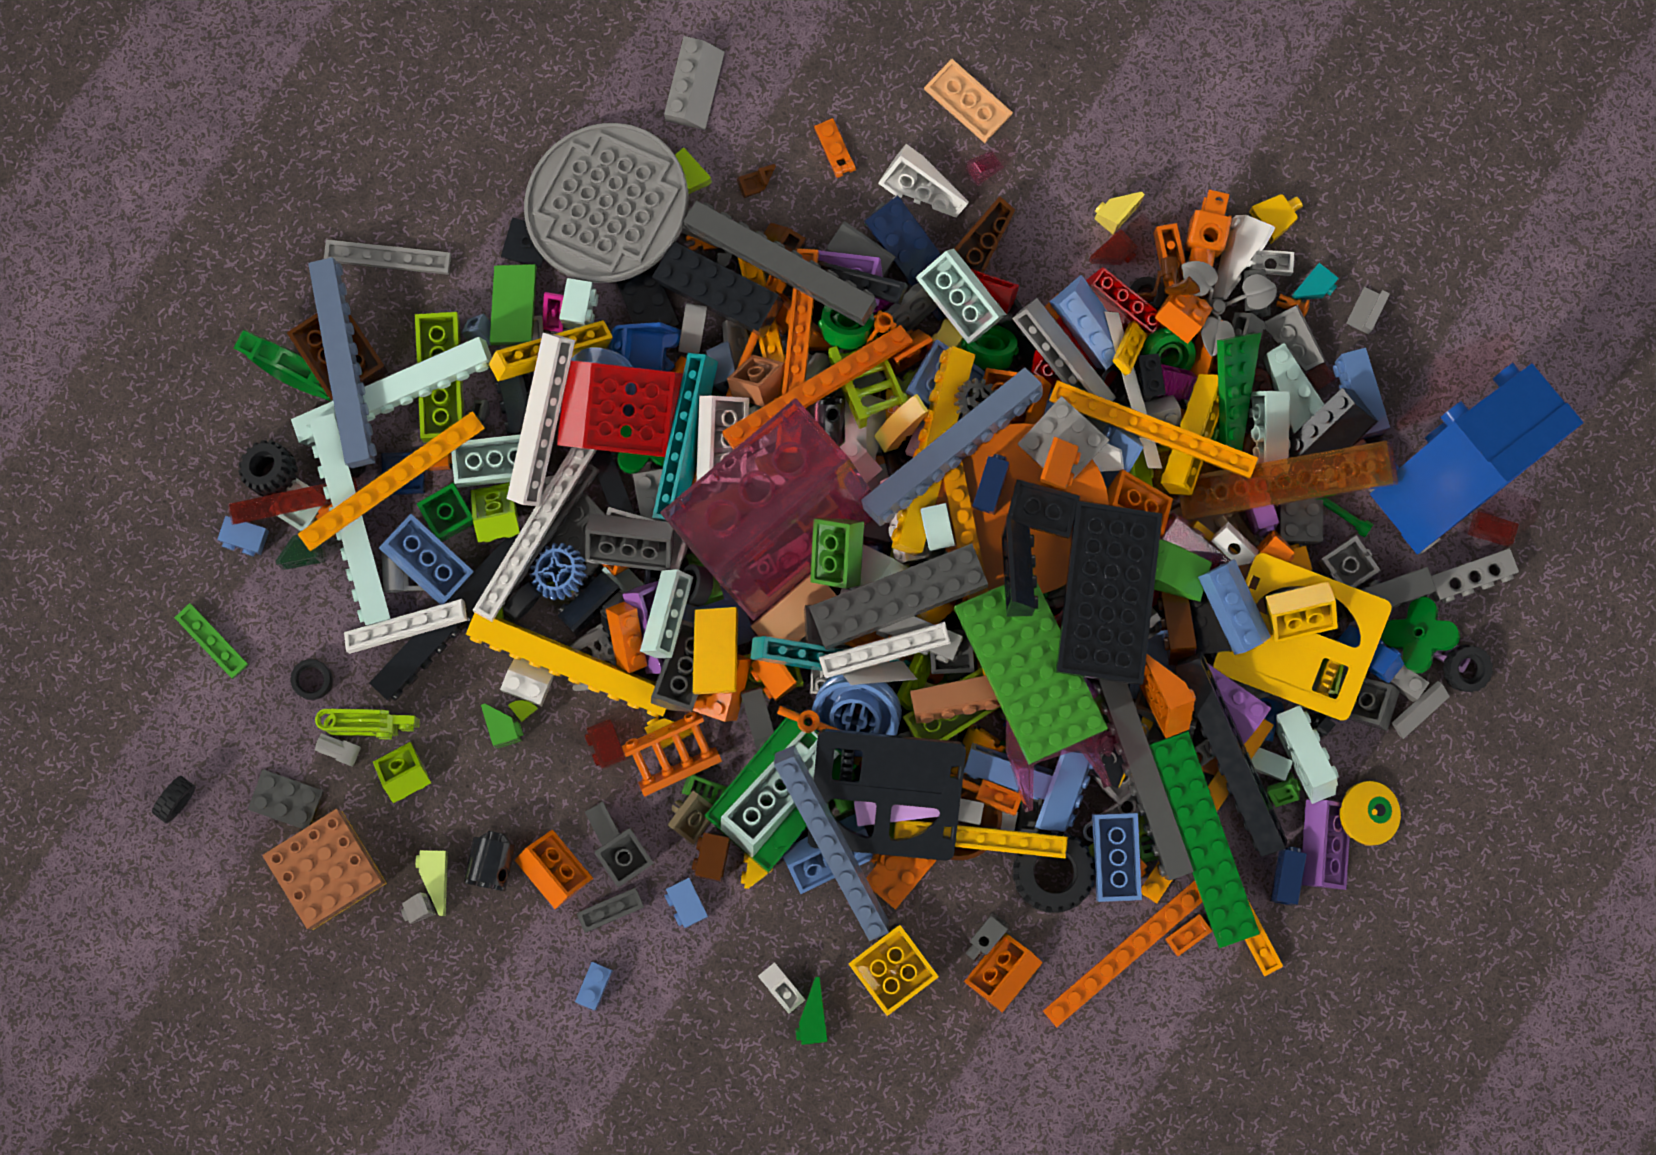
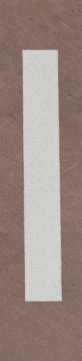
(1133, 390)

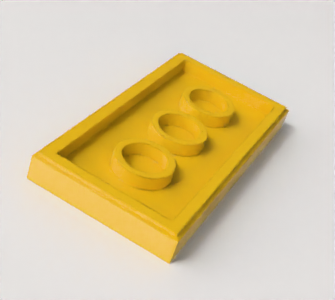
(715, 650)

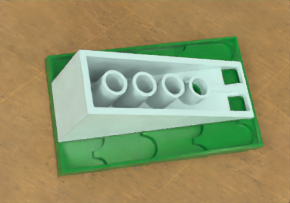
(757, 806)

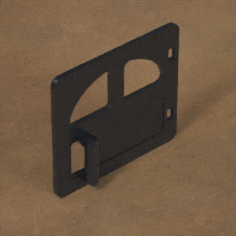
(894, 773)

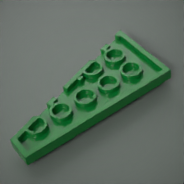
(1235, 381)

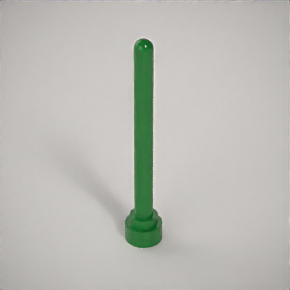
(1362, 526)

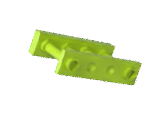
(854, 395)

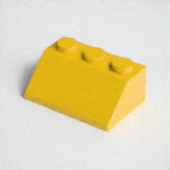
(1302, 612)

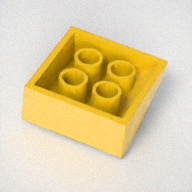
(893, 970)

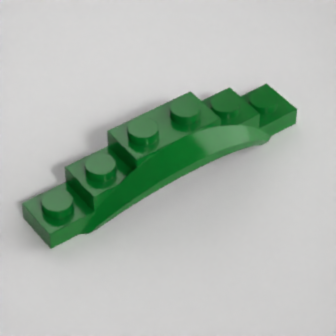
(280, 363)

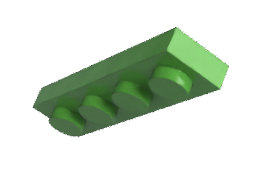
(211, 641)

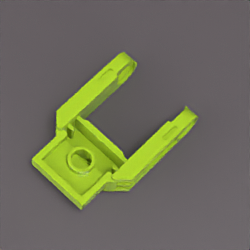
(365, 723)

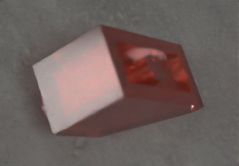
(1115, 250)

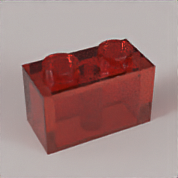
(1493, 529)
(606, 744)

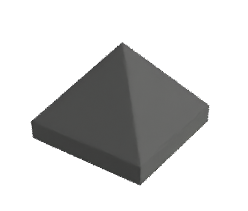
(481, 409)

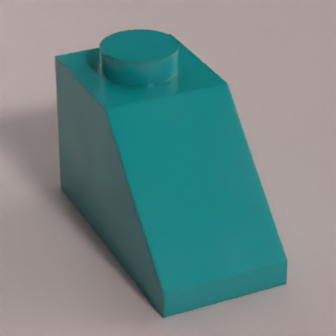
(1316, 284)

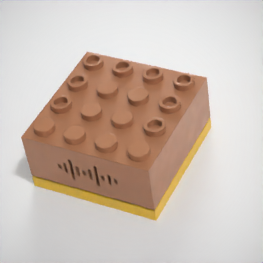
(324, 869)

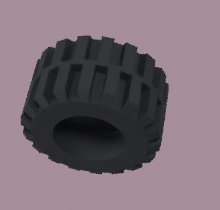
(258, 458)

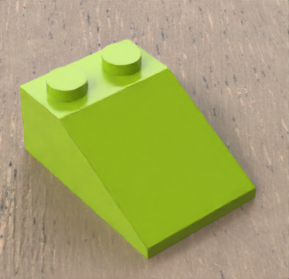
(493, 513)

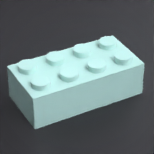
(960, 295)
(485, 461)
(1307, 754)

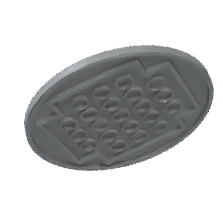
(606, 202)

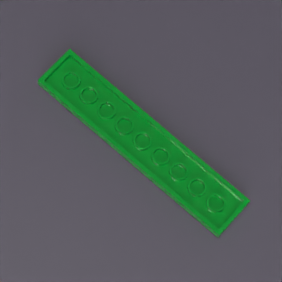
(1204, 840)

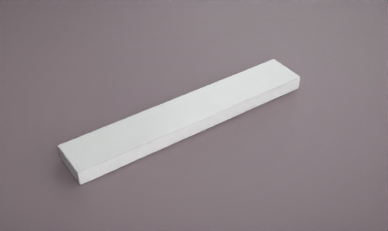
(405, 626)
(885, 650)

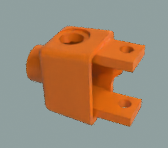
(1208, 222)

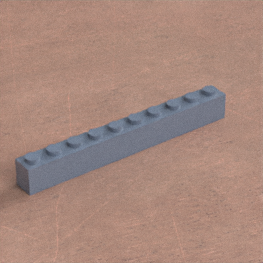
(342, 363)
(952, 447)
(831, 842)

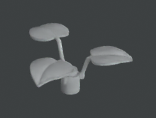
(1257, 290)

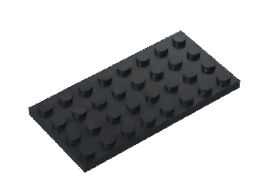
(1109, 593)

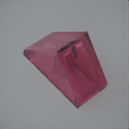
(983, 167)

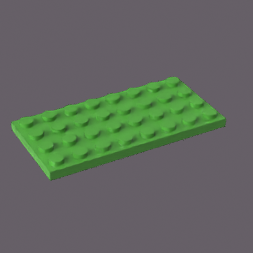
(1020, 662)

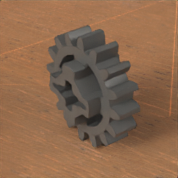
(977, 392)

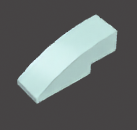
(1271, 764)

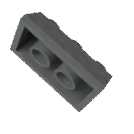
(851, 241)

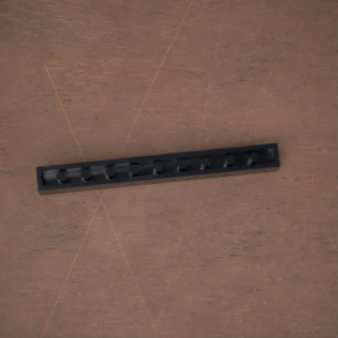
(422, 647)
(1232, 756)

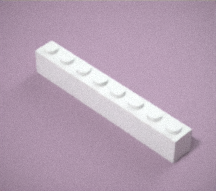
(540, 419)

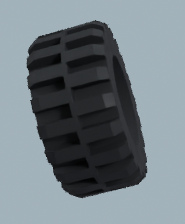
(1056, 901)

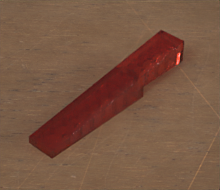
(279, 504)

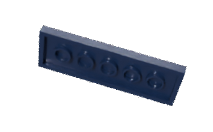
(905, 239)

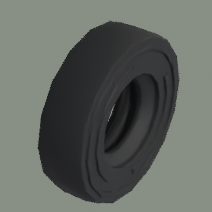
(1149, 282)

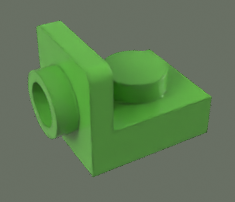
(1285, 791)

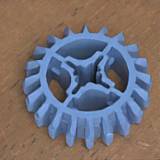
(562, 586)

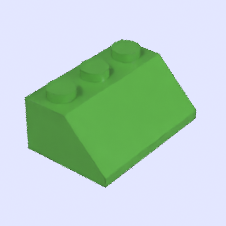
(837, 552)

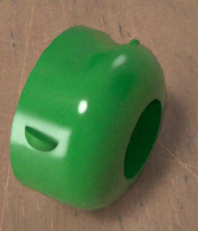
(843, 331)
(993, 349)
(1181, 354)

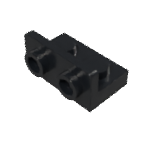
(1149, 376)

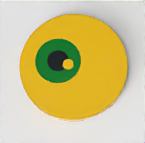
(1370, 813)

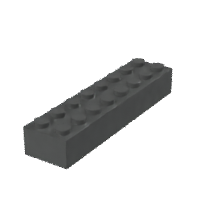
(898, 596)

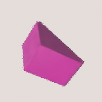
(551, 312)

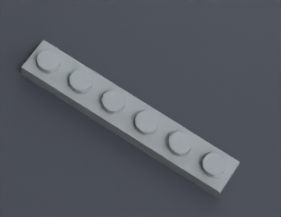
(388, 257)

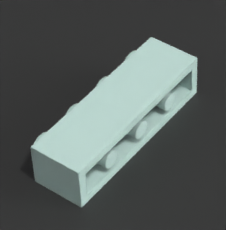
(666, 613)

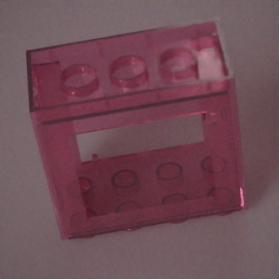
(759, 505)

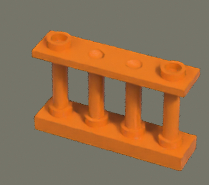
(671, 774)

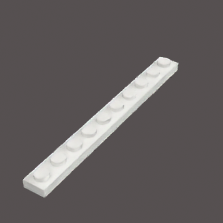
(533, 532)

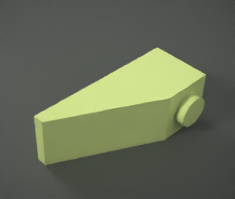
(433, 872)

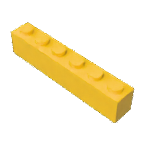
(523, 357)
(1201, 419)

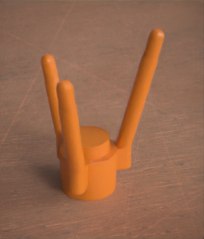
(882, 324)

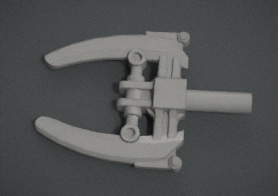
(606, 652)

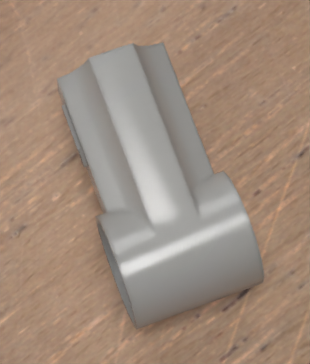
(341, 750)

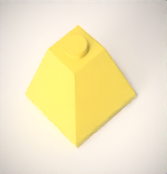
(1117, 210)

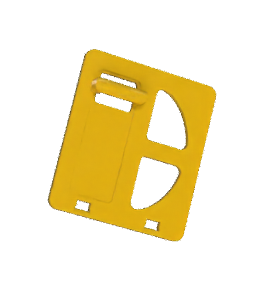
(1292, 665)

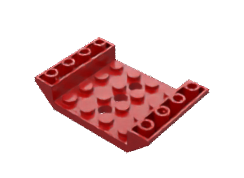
(1115, 298)
(595, 403)

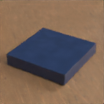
(416, 486)

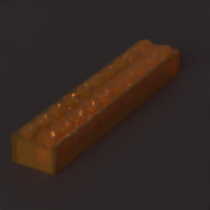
(1292, 480)

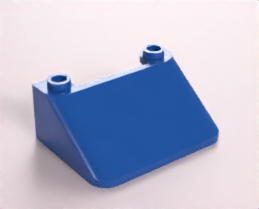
(644, 343)

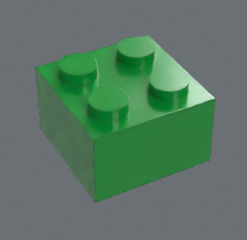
(446, 512)

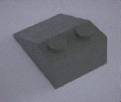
(1374, 703)

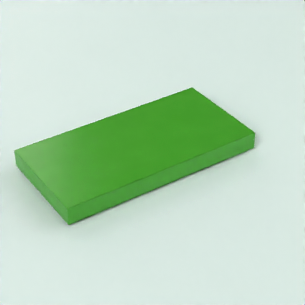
(513, 304)

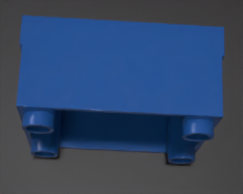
(1476, 455)

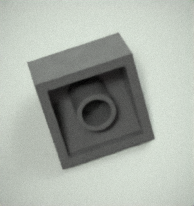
(623, 857)

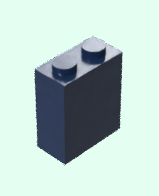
(991, 484)
(1288, 876)

